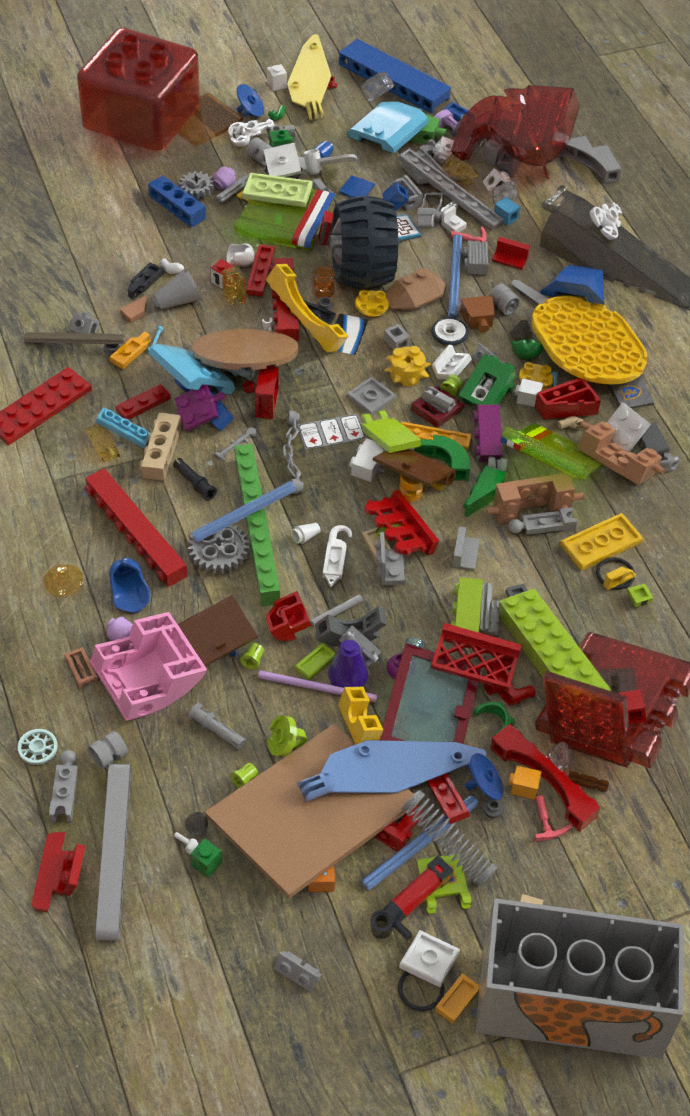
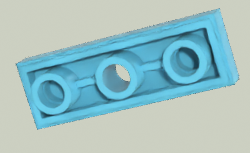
(123, 427)

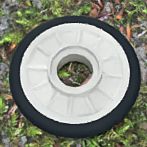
(458, 336)

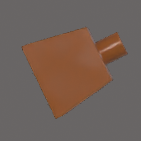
(478, 312)

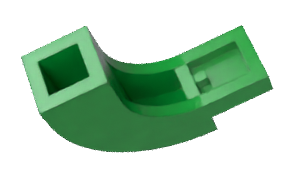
(450, 452)

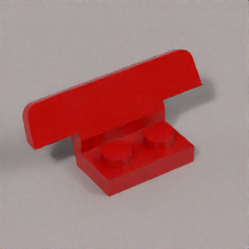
(57, 871)

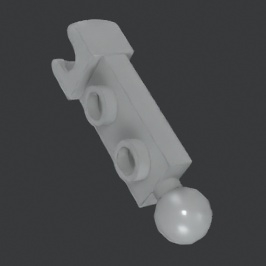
(545, 522)
(64, 787)

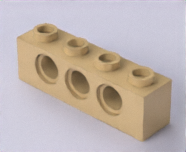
(161, 446)

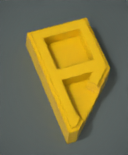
(618, 577)

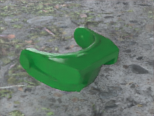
(498, 709)

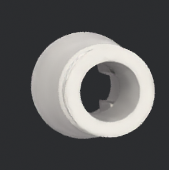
(303, 533)

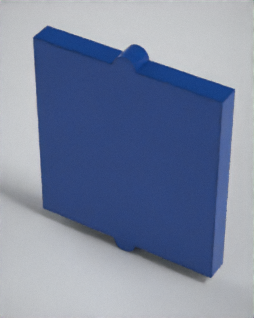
(356, 187)

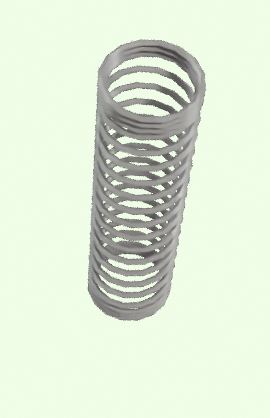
(408, 807)

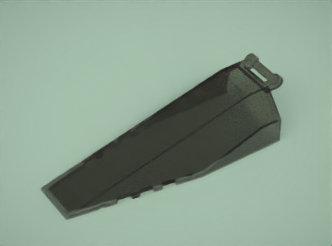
(626, 259)

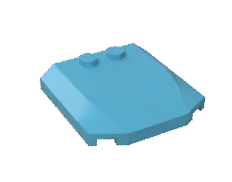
(390, 125)
(188, 370)

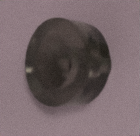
(196, 823)

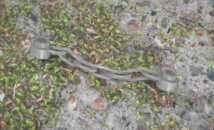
(292, 419)

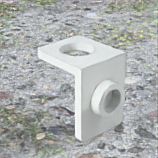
(498, 176)

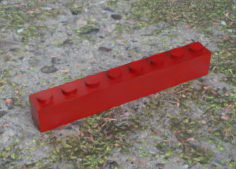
(136, 528)

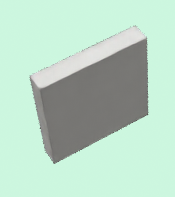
(371, 396)

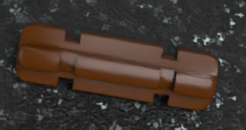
(588, 781)

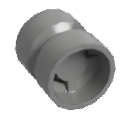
(255, 150)
(505, 299)
(105, 751)

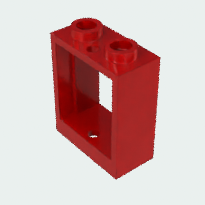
(266, 392)

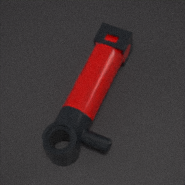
(435, 876)

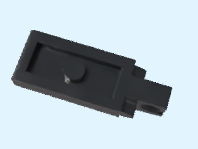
(144, 279)

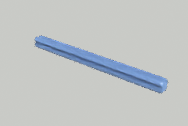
(455, 276)
(409, 850)

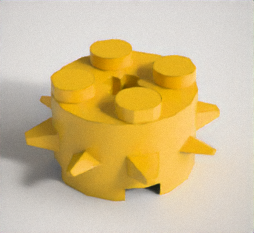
(407, 365)

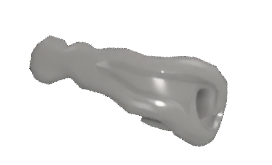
(669, 462)

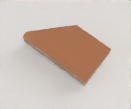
(135, 309)

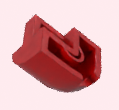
(288, 617)

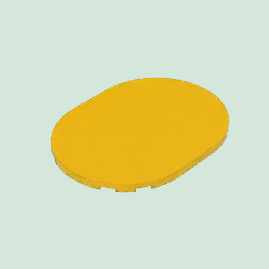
(589, 340)

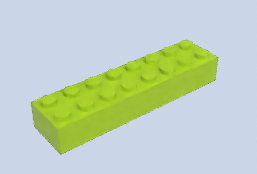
(546, 639)

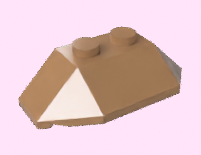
(415, 290)

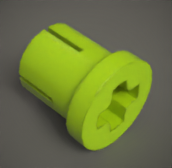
(252, 658)
(244, 775)

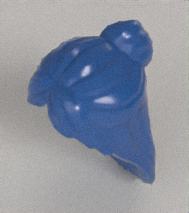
(128, 586)

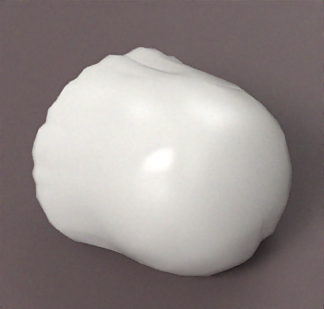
(240, 255)

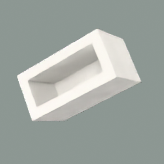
(363, 464)

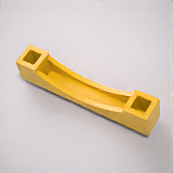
(283, 282)

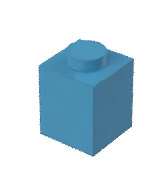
(507, 210)

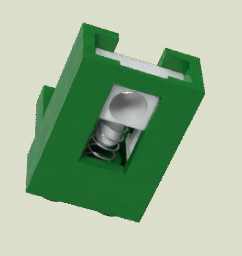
(493, 374)

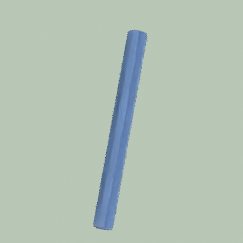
(243, 511)

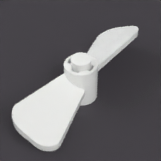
(312, 160)

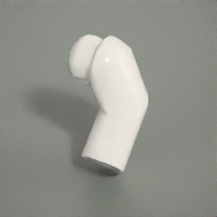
(171, 268)

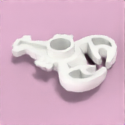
(247, 131)
(607, 219)

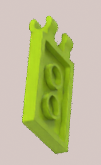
(389, 433)

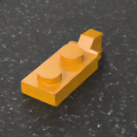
(130, 350)

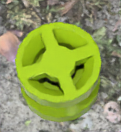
(452, 384)

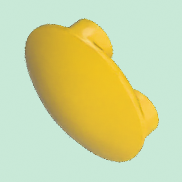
(372, 303)
(537, 373)

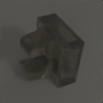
(521, 331)

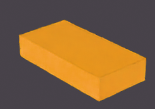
(457, 998)

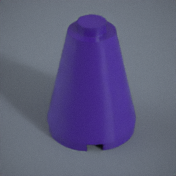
(348, 666)

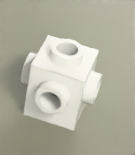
(442, 149)

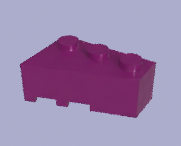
(487, 432)

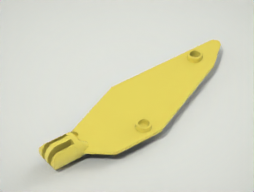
(310, 77)

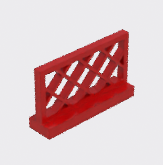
(480, 644)

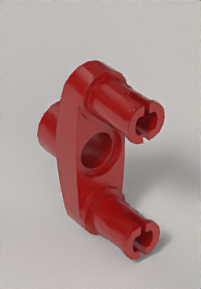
(513, 696)

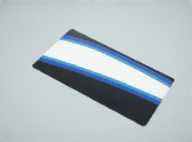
(354, 328)

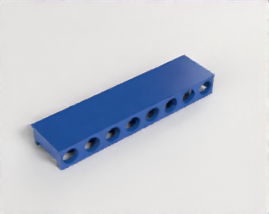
(402, 75)

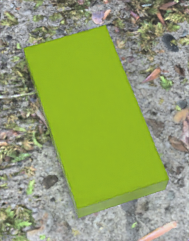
(315, 662)

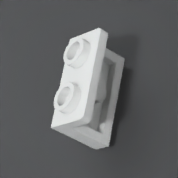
(450, 363)

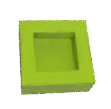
(640, 595)

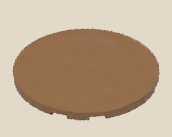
(245, 349)

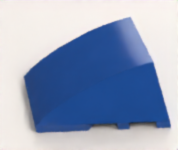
(578, 281)

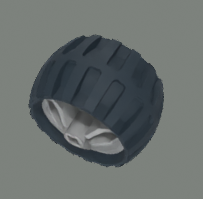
(364, 242)

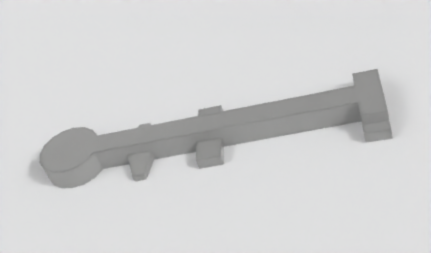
(250, 433)

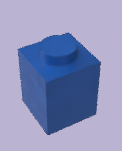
(396, 195)

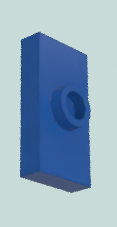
(456, 110)

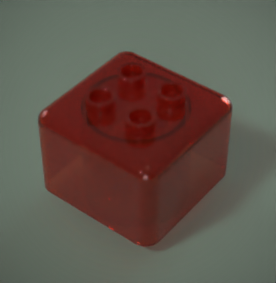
(139, 88)

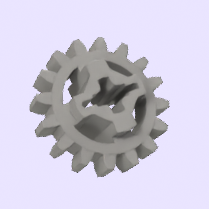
(197, 184)

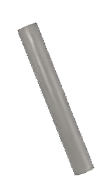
(338, 609)

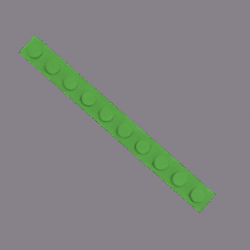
(257, 526)

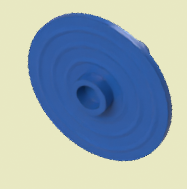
(249, 101)
(484, 776)

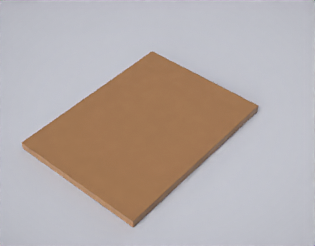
(297, 838)

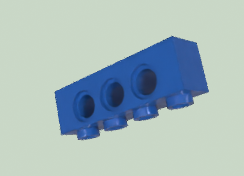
(177, 201)

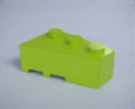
(468, 603)

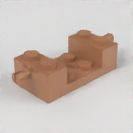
(598, 445)
(551, 490)

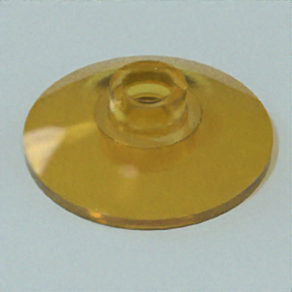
(64, 585)

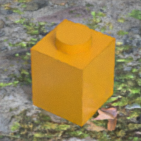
(524, 782)

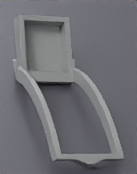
(426, 215)

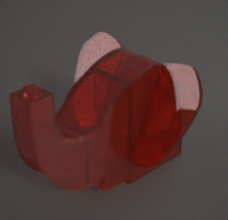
(527, 124)

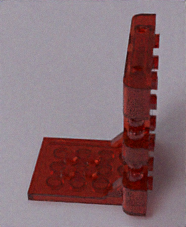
(597, 719)

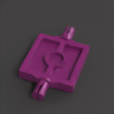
(197, 407)

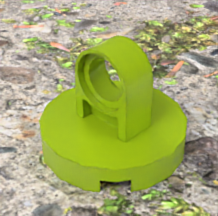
(284, 736)

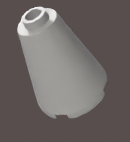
(177, 291)

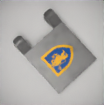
(632, 393)

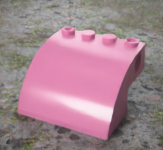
(148, 666)

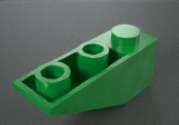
(484, 490)

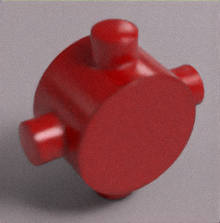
(249, 386)

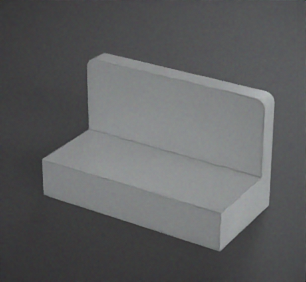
(465, 551)

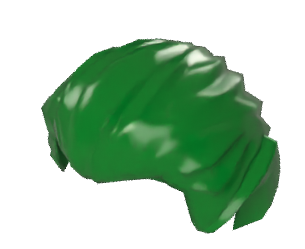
(526, 349)

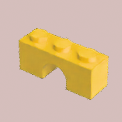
(353, 707)

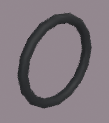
(618, 560)
(412, 1006)

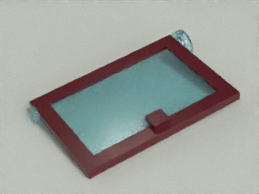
(426, 701)

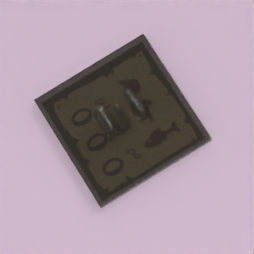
(619, 679)

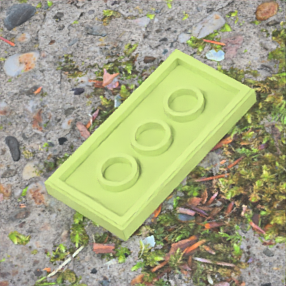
(277, 189)

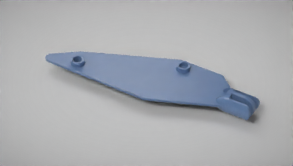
(386, 767)

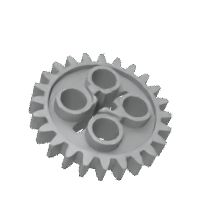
(220, 550)

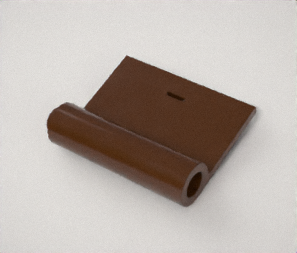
(417, 467)
(218, 630)

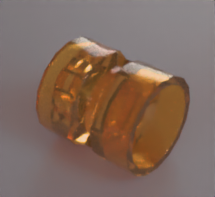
(323, 281)

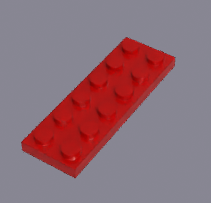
(41, 404)

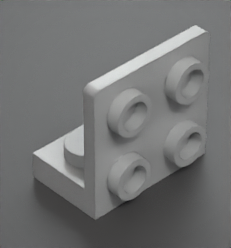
(389, 564)

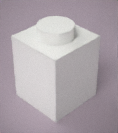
(277, 77)
(527, 392)

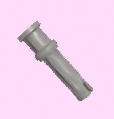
(209, 721)

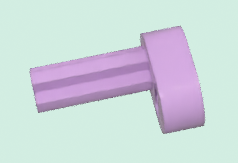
(446, 118)

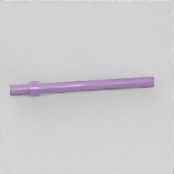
(307, 684)

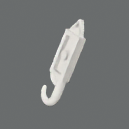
(335, 555)

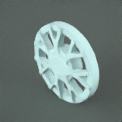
(37, 746)

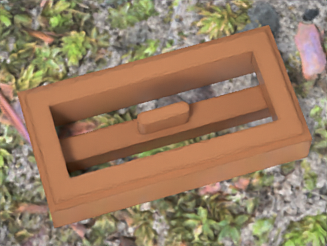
(86, 680)

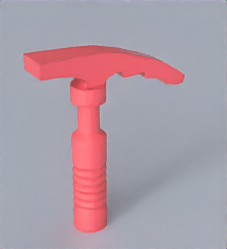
(467, 237)
(548, 833)

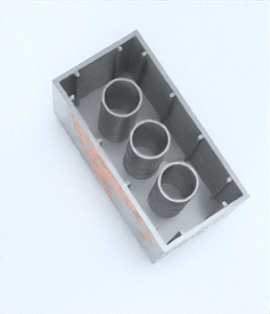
(581, 978)

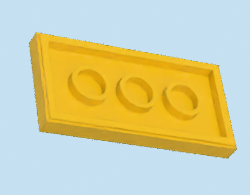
(601, 541)

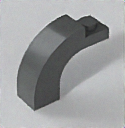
(331, 629)

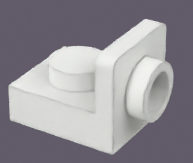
(451, 221)

